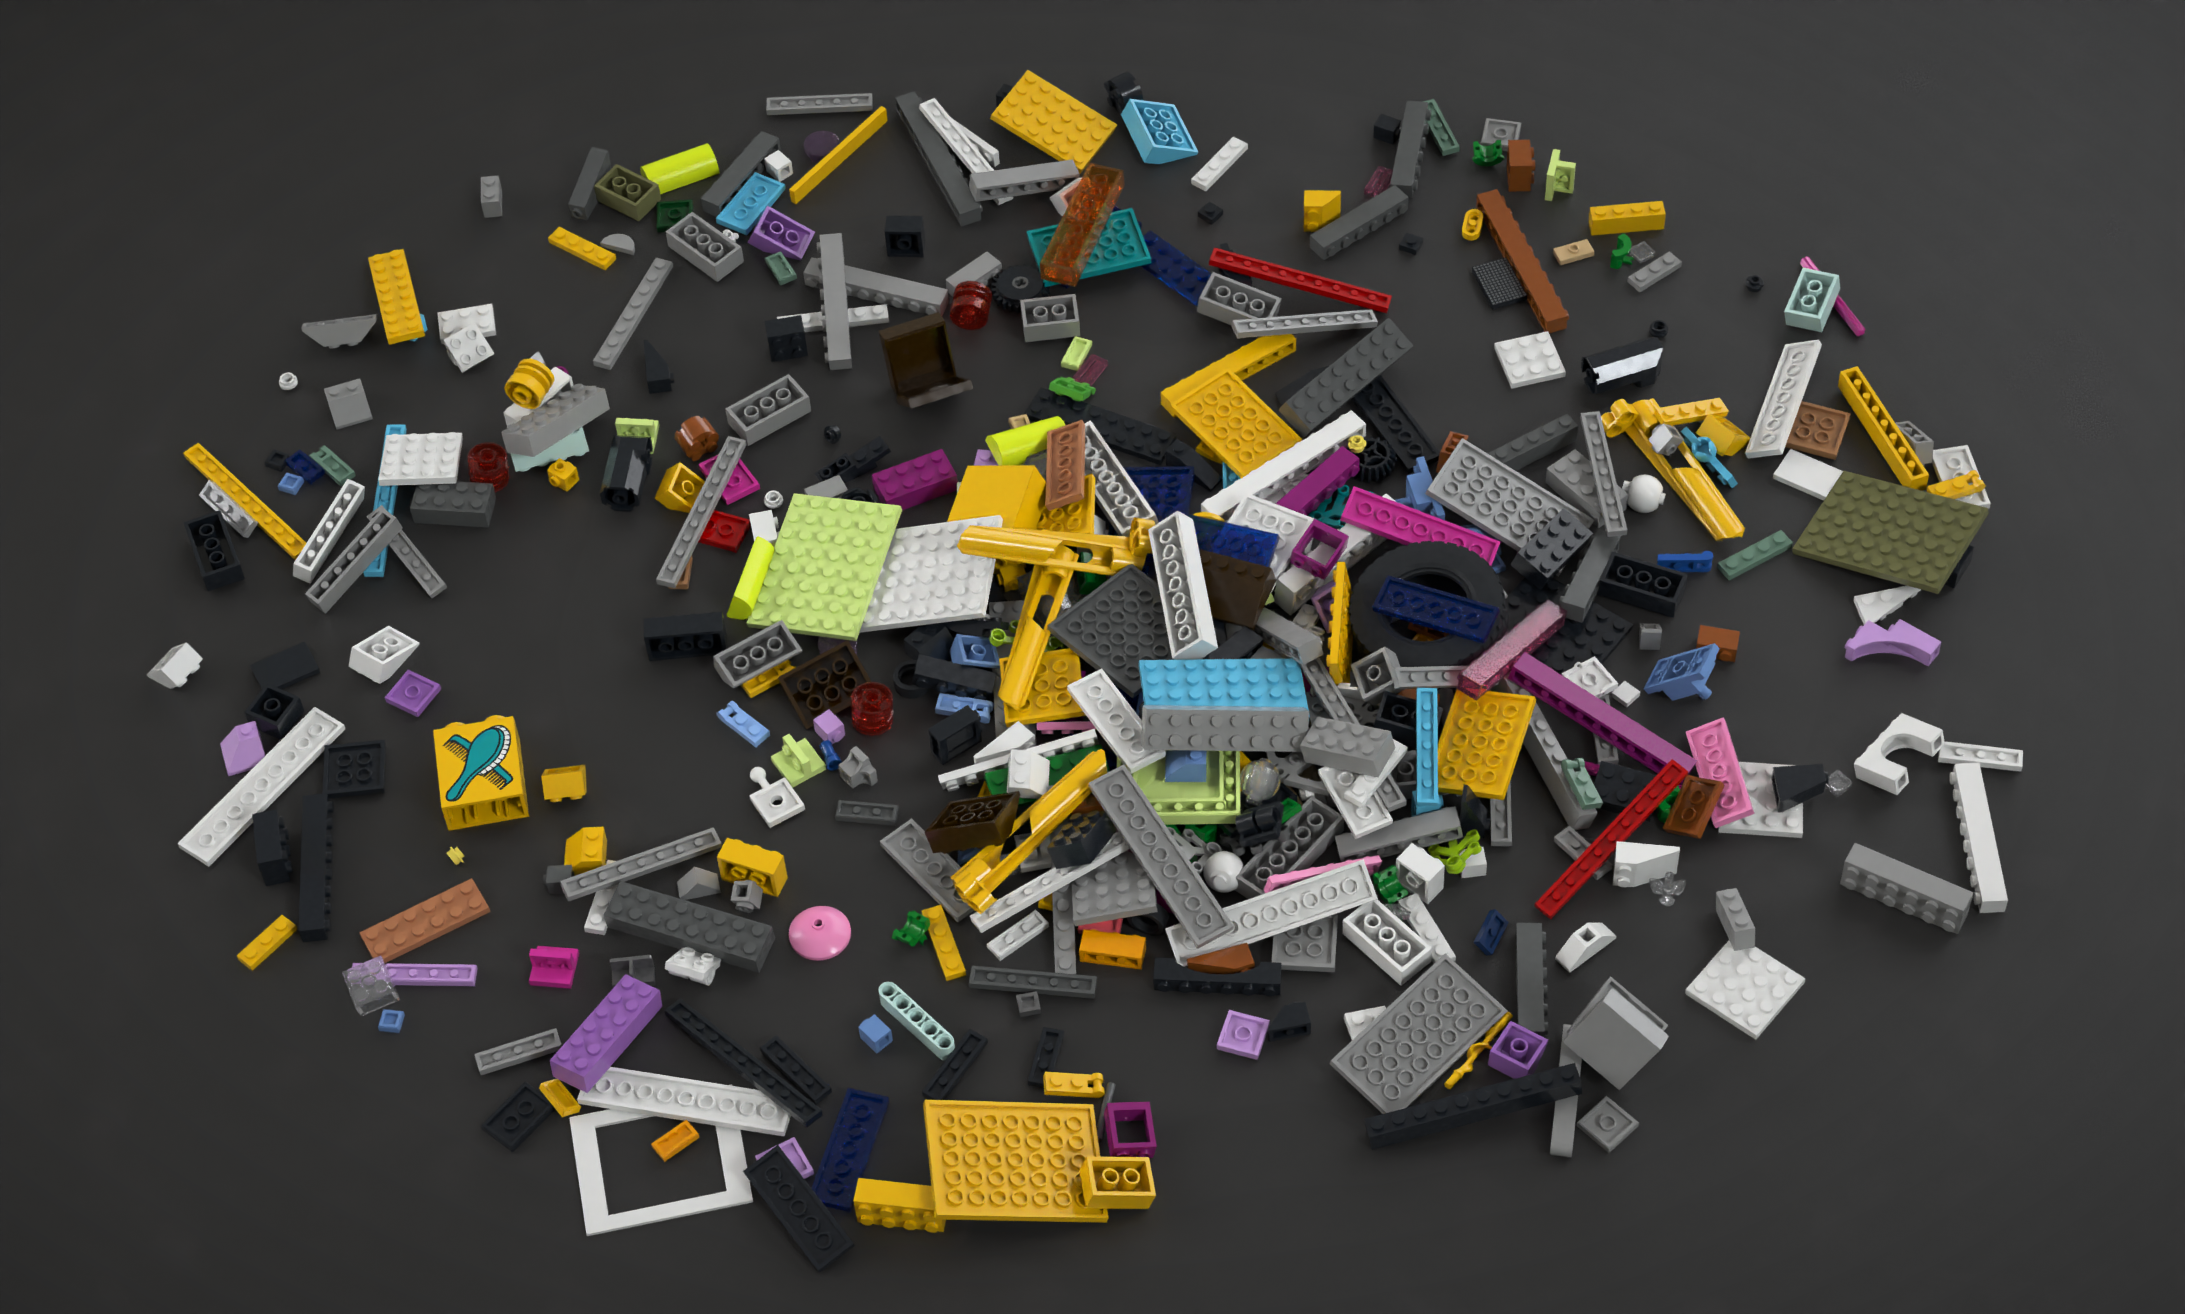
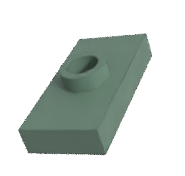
(780, 268)

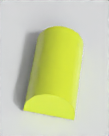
(682, 168)
(1016, 444)
(751, 580)

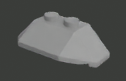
(340, 331)

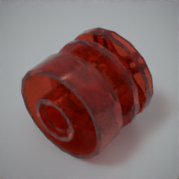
(971, 305)
(489, 465)
(872, 708)

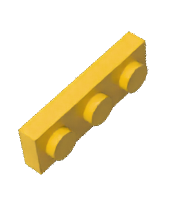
(267, 942)

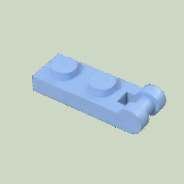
(950, 704)
(743, 724)

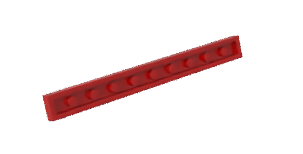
(1300, 280)
(1606, 842)

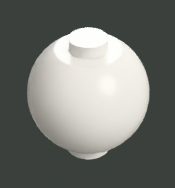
(1644, 493)
(1221, 871)

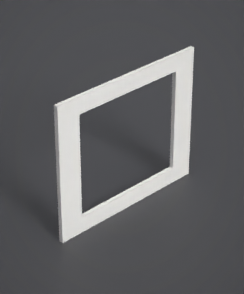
(592, 1184)

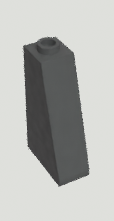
(584, 196)

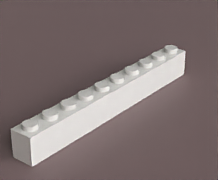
(1287, 466)

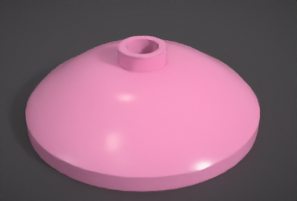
(819, 941)

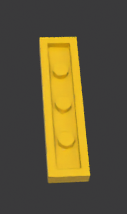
(582, 248)
(1690, 411)
(944, 943)

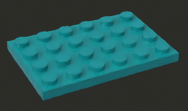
(1117, 249)

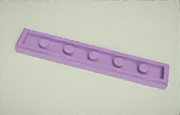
(432, 974)

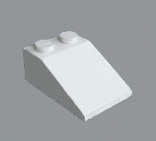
(381, 654)
(1639, 862)

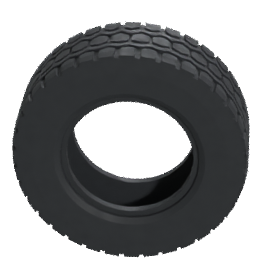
(1438, 567)

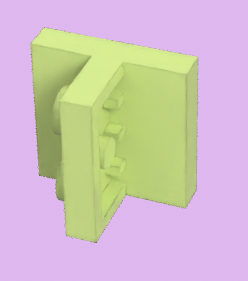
(1559, 176)
(638, 427)
(797, 761)

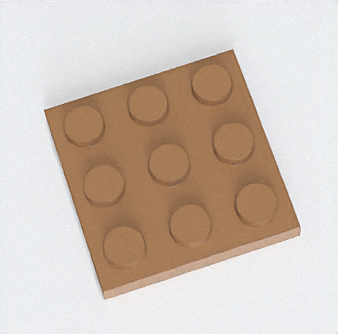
(1818, 430)

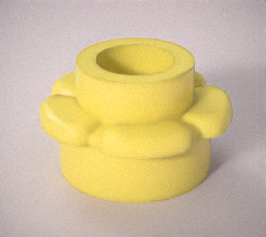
(1356, 443)
(455, 855)

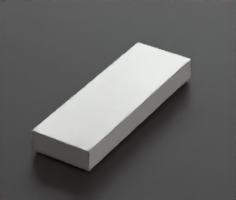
(1017, 935)

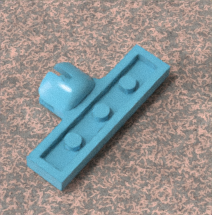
(1705, 451)

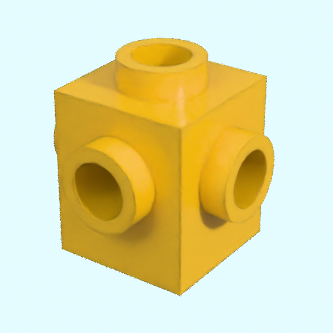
(563, 474)

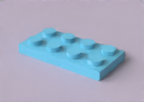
(749, 203)

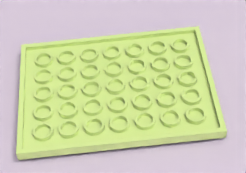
(825, 566)

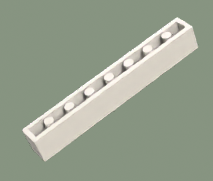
(1979, 838)

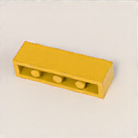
(1627, 218)

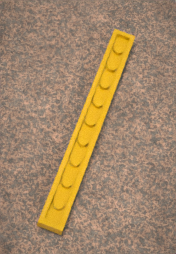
(266, 518)

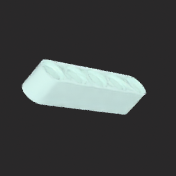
(915, 1012)

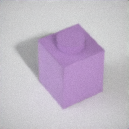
(829, 727)

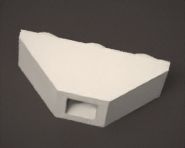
(1584, 944)

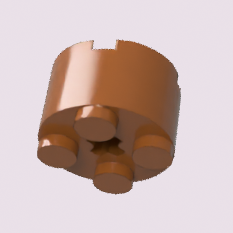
(697, 437)

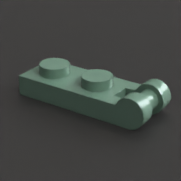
(333, 465)
(1581, 783)

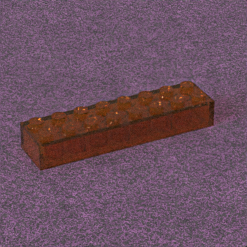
(1082, 224)

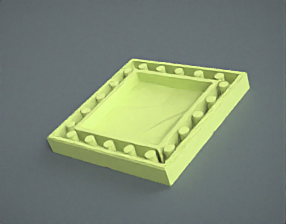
(1195, 802)

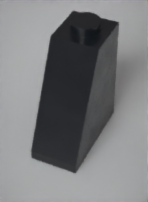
(1797, 784)

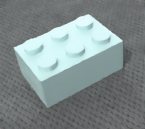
(1812, 299)

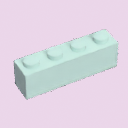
(569, 446)

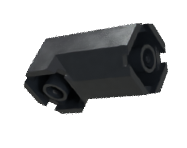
(1623, 365)
(626, 472)

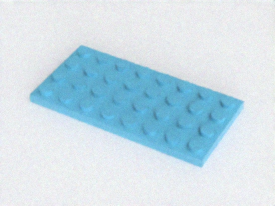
(1223, 682)

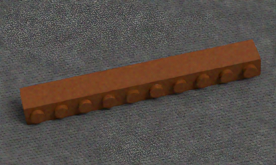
(1520, 255)

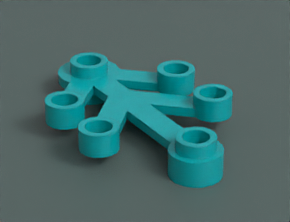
(1336, 510)

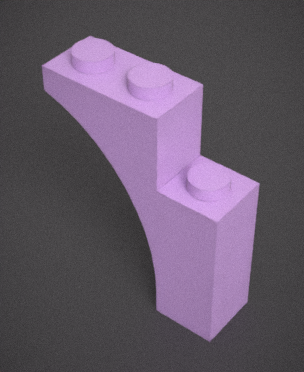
(1899, 639)

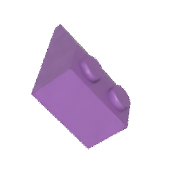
(780, 233)

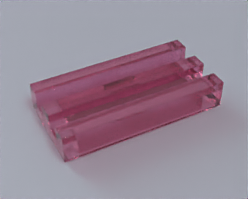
(1368, 189)
(1093, 372)

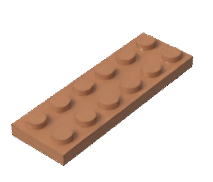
(1065, 465)
(425, 921)

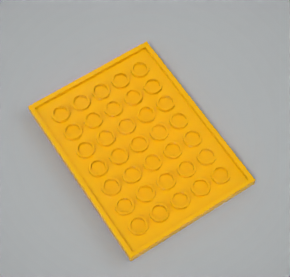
(1010, 1160)

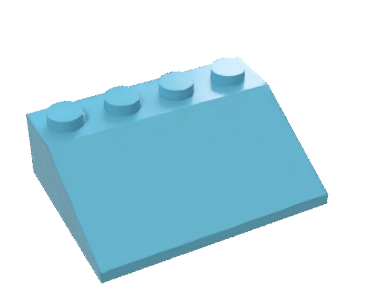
(1158, 131)

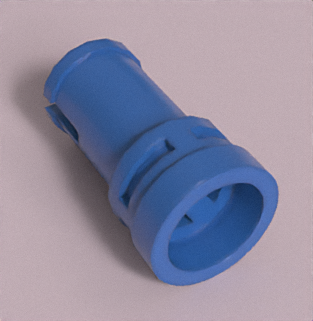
(830, 757)

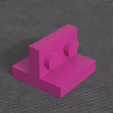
(553, 966)

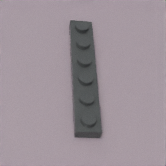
(1031, 981)

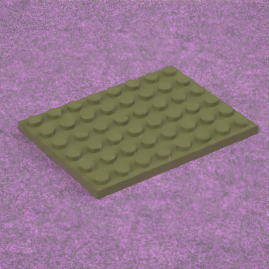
(1890, 531)

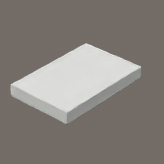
(1807, 474)

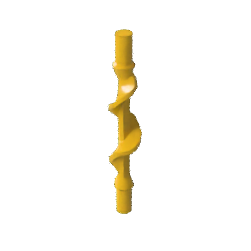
(1476, 1049)

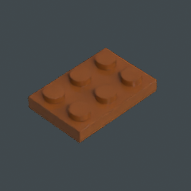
(1693, 806)

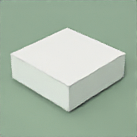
(1625, 694)

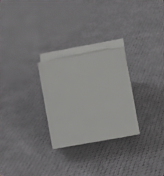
(1616, 1034)

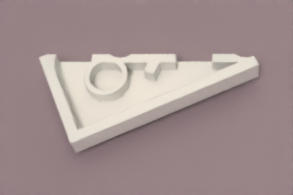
(1881, 603)

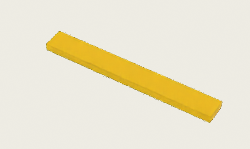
(838, 155)

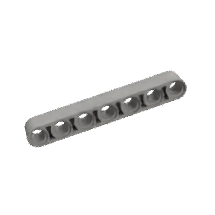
(1566, 1108)

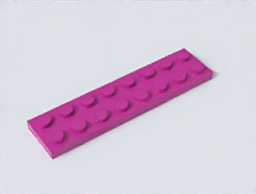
(1411, 525)

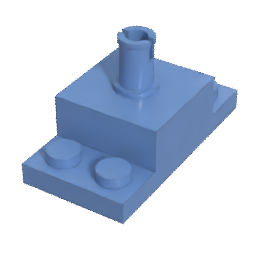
(1416, 488)
(1684, 673)

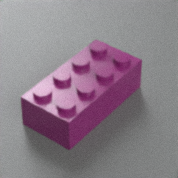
(916, 480)

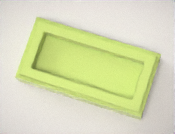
(1076, 353)

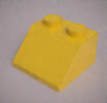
(1320, 208)
(1724, 435)
(679, 488)
(564, 782)
(586, 849)

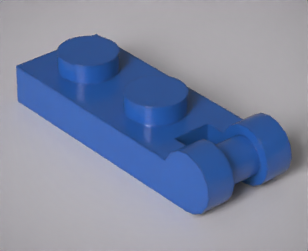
(1686, 562)

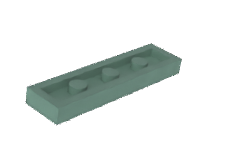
(1440, 131)
(1755, 555)

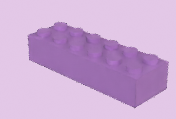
(606, 1033)

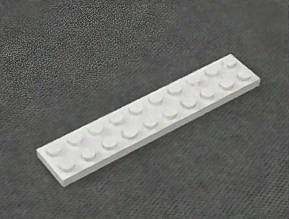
(261, 786)
(1283, 910)
(687, 1100)

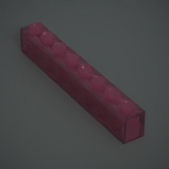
(1503, 654)

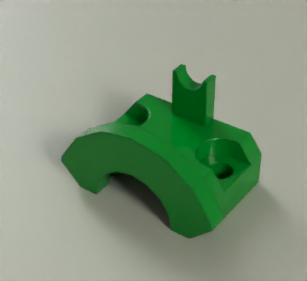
(1487, 155)
(1619, 255)
(1664, 807)
(1389, 885)
(913, 930)

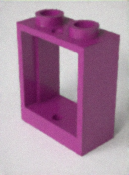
(1326, 535)
(1129, 1112)

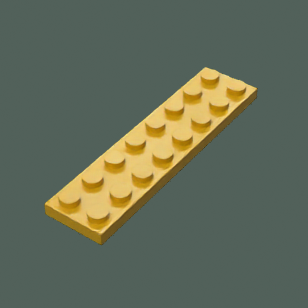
(396, 296)

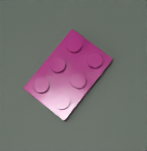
(740, 483)

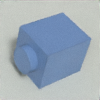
(875, 1033)

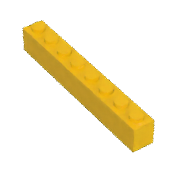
(1242, 362)
(1882, 429)

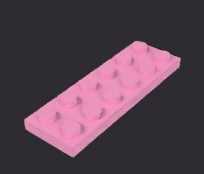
(1718, 761)

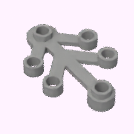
(1203, 849)

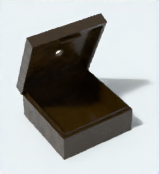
(921, 361)

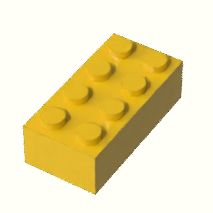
(896, 1205)

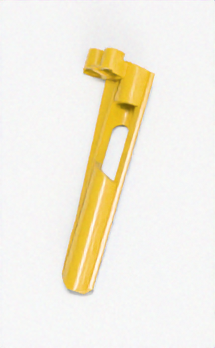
(1690, 484)
(1036, 546)
(1030, 637)
(986, 872)

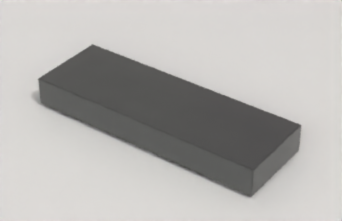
(867, 812)

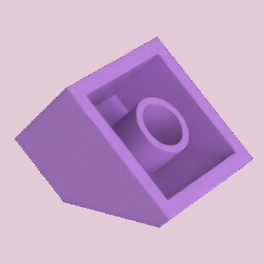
(1517, 1051)

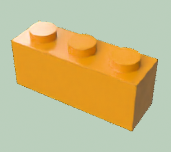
(1112, 949)

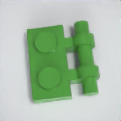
(1071, 388)

